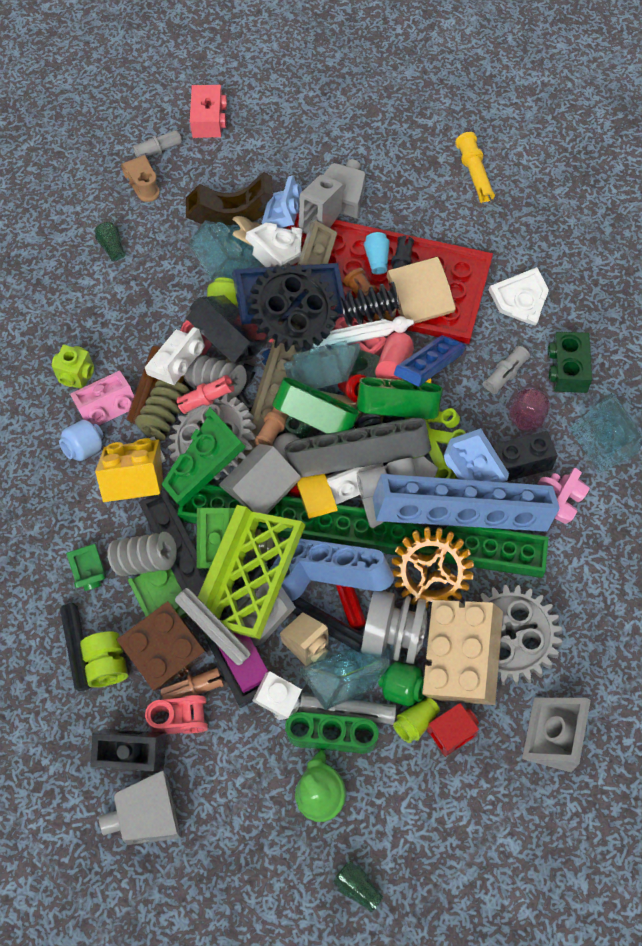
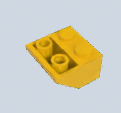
(130, 470)

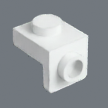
(278, 696)

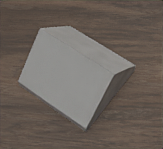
(261, 479)
(556, 732)

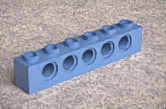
(464, 503)

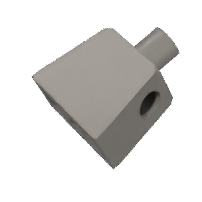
(355, 185)
(321, 202)
(143, 812)

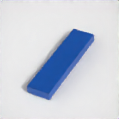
(429, 360)

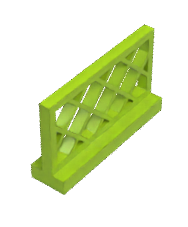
(229, 566)

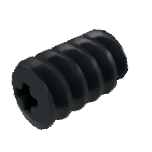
(370, 304)

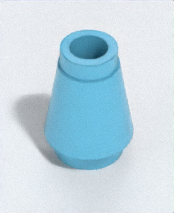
(377, 252)

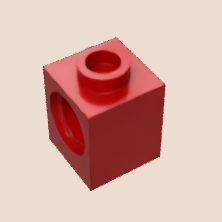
(453, 729)

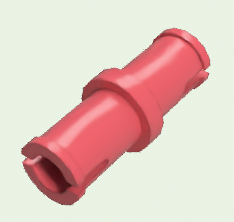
(205, 394)

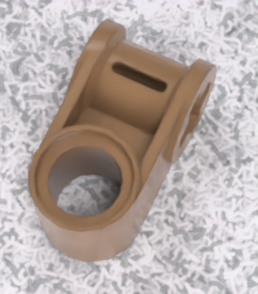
(141, 178)

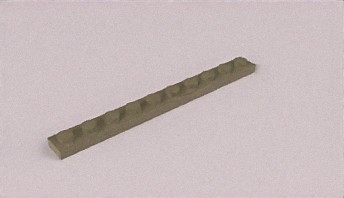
(316, 250)

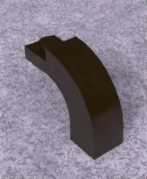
(221, 207)

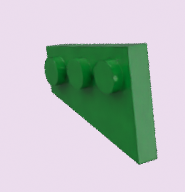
(206, 456)

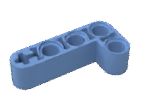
(335, 565)

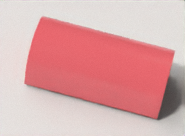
(396, 350)

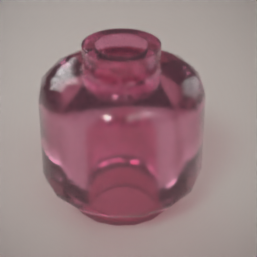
(529, 409)

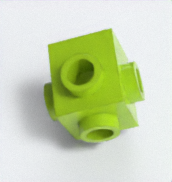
(73, 366)

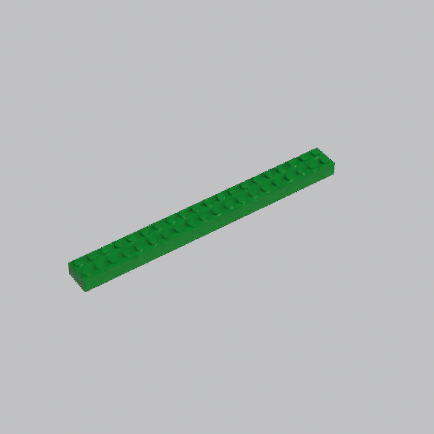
(349, 526)

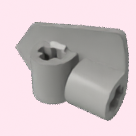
(368, 480)

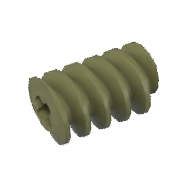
(160, 409)

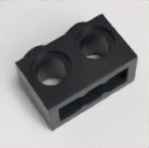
(527, 455)

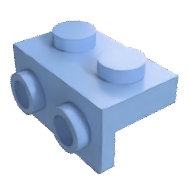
(284, 205)
(474, 458)

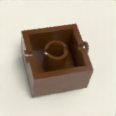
(162, 646)

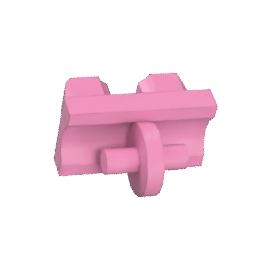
(567, 487)

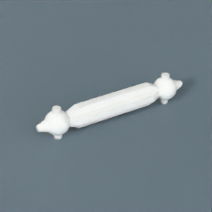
(367, 331)

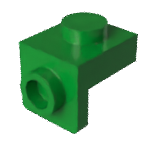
(86, 567)

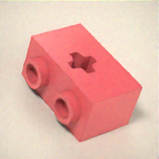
(207, 110)

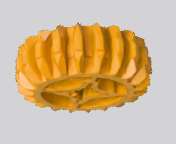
(420, 591)

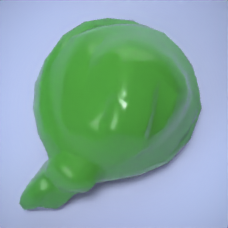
(320, 790)

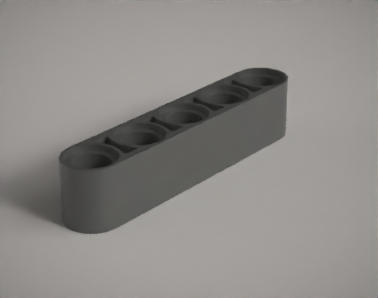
(359, 447)

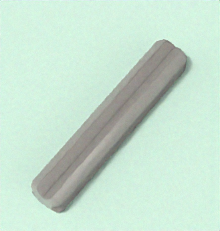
(212, 626)

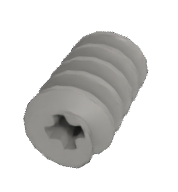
(210, 369)
(142, 554)

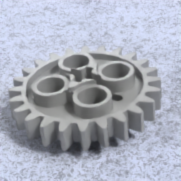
(231, 411)
(523, 660)

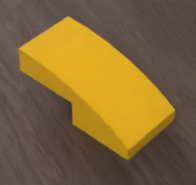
(316, 495)

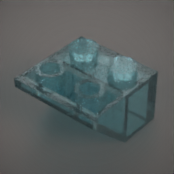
(222, 251)
(324, 365)

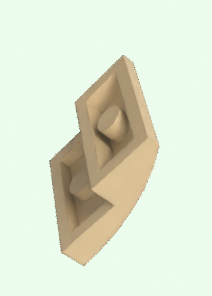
(422, 290)

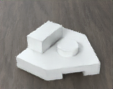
(275, 244)
(521, 296)

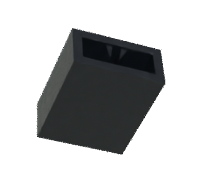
(221, 325)

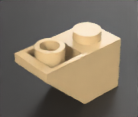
(306, 639)

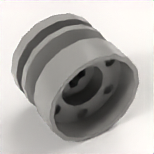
(394, 626)

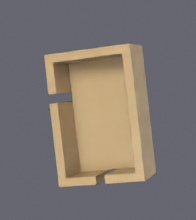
(463, 652)

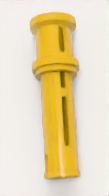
(472, 158)

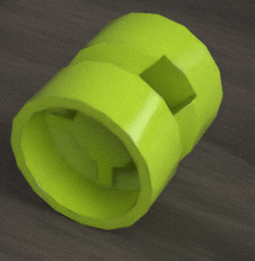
(103, 659)

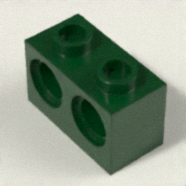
(574, 362)

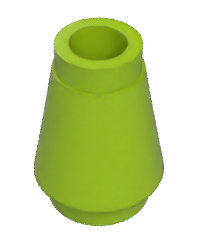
(415, 720)

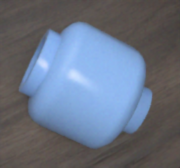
(81, 440)

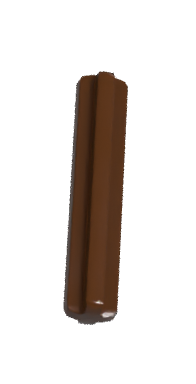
(143, 390)

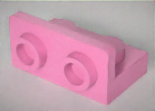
(104, 399)

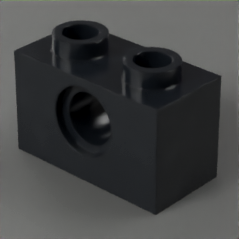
(128, 749)

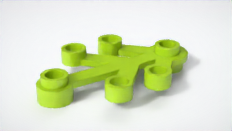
(438, 436)

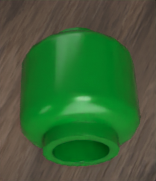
(402, 684)

